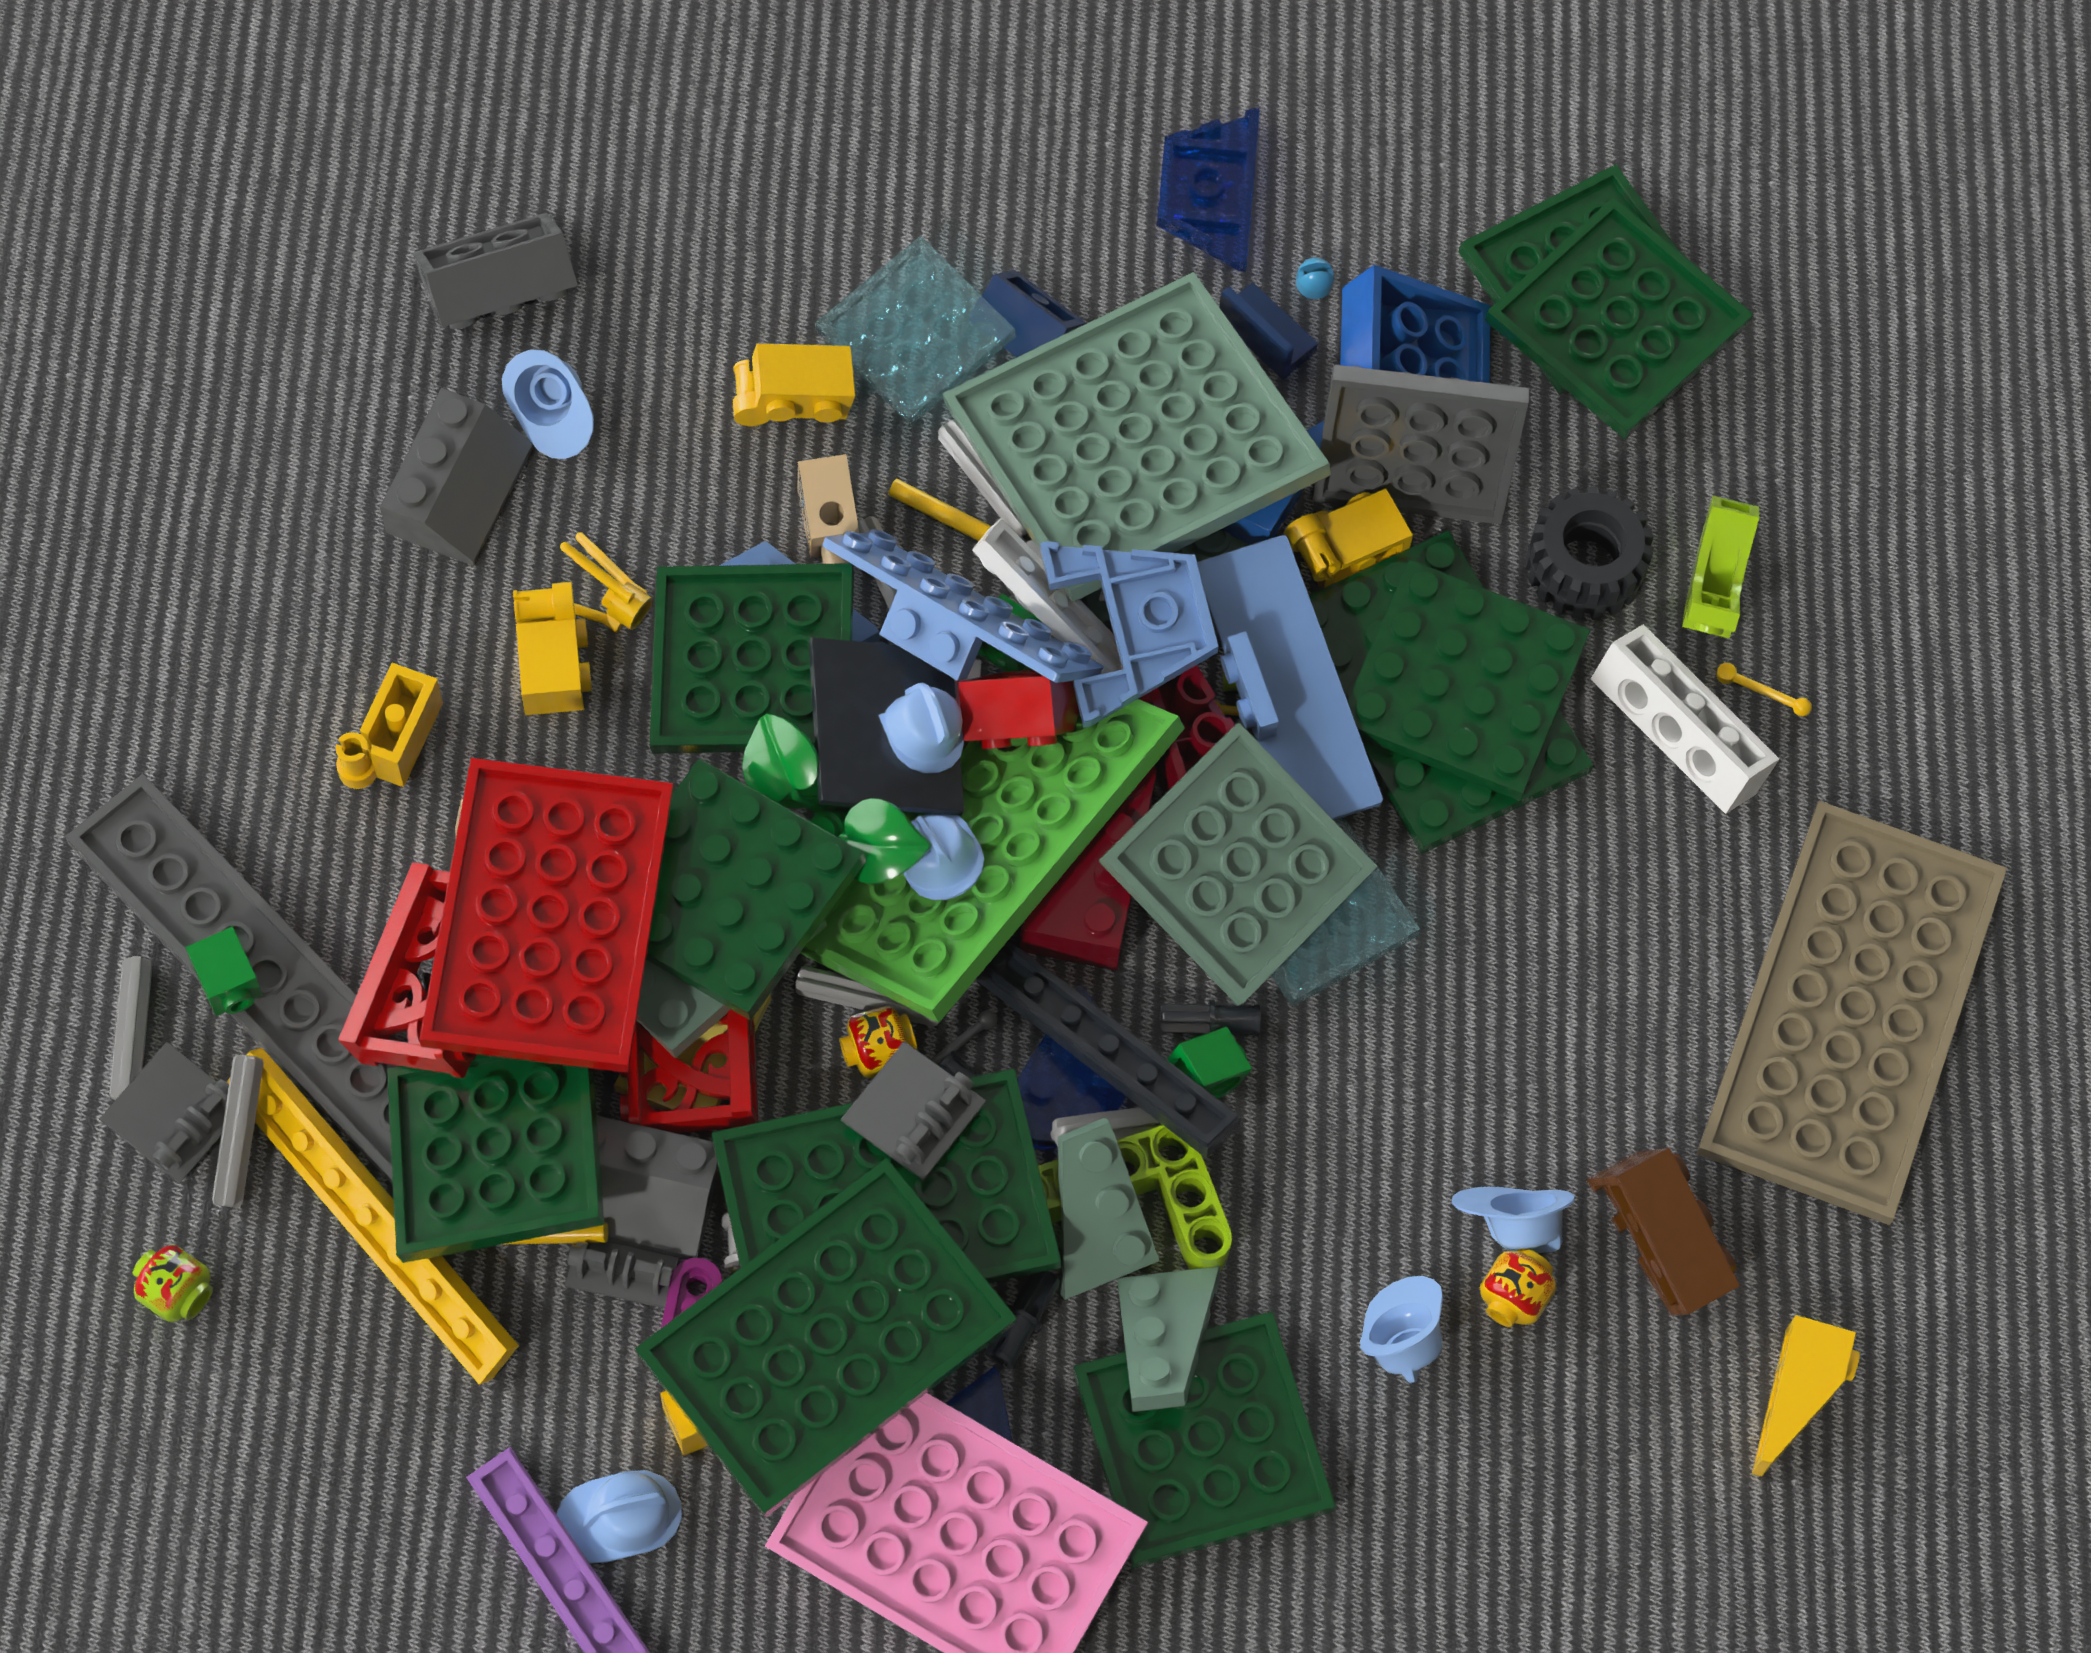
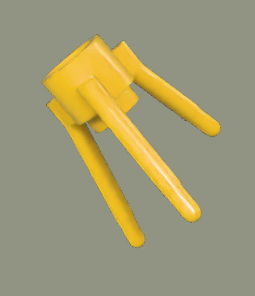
(624, 599)

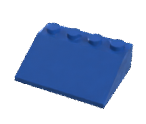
(1413, 328)

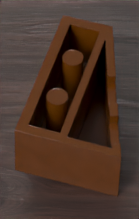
(1668, 1228)

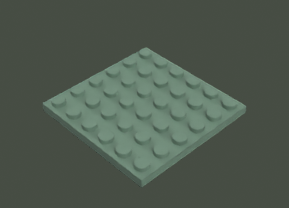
(1137, 429)

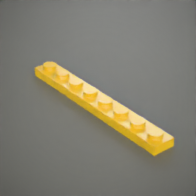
(368, 1216)

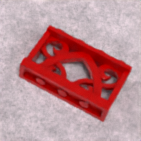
(382, 999)
(732, 1082)

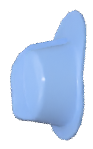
(548, 403)
(925, 729)
(952, 861)
(1519, 1216)
(1404, 1326)
(621, 1515)

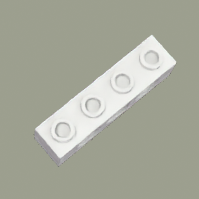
(1684, 718)

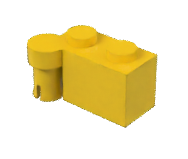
(794, 383)
(1349, 537)
(549, 650)
(391, 731)

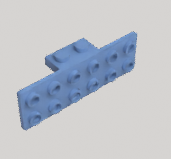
(947, 620)
(1287, 674)

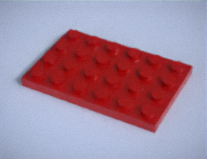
(547, 915)

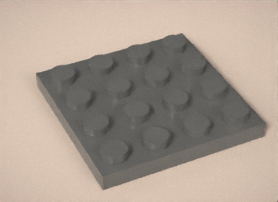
(1425, 439)

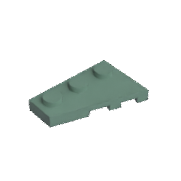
(1100, 1213)
(1163, 1332)

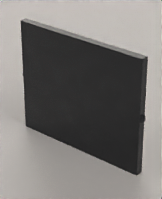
(856, 762)

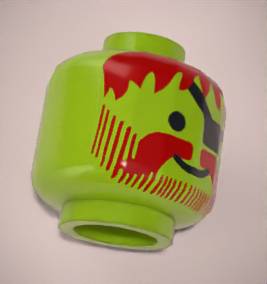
(172, 1283)

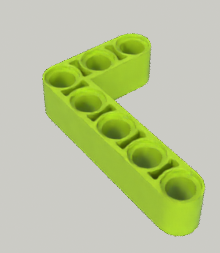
(1170, 1180)

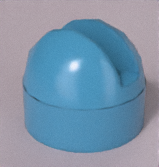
(1317, 282)

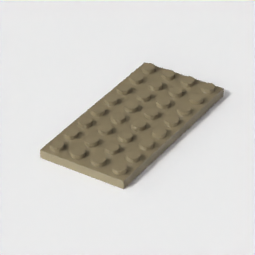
(1852, 1013)

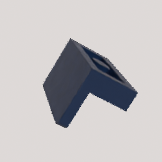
(1029, 311)
(1267, 329)

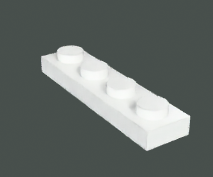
(1024, 574)

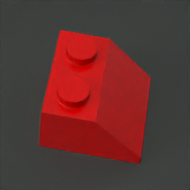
(1016, 707)

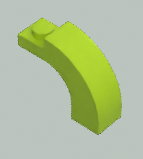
(1720, 567)

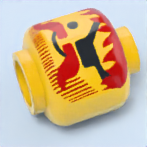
(875, 1038)
(1518, 1287)

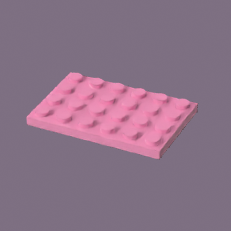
(960, 1536)

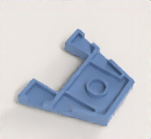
(1154, 613)

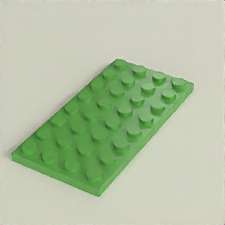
(1032, 819)

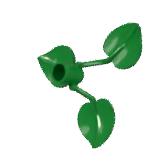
(784, 761)

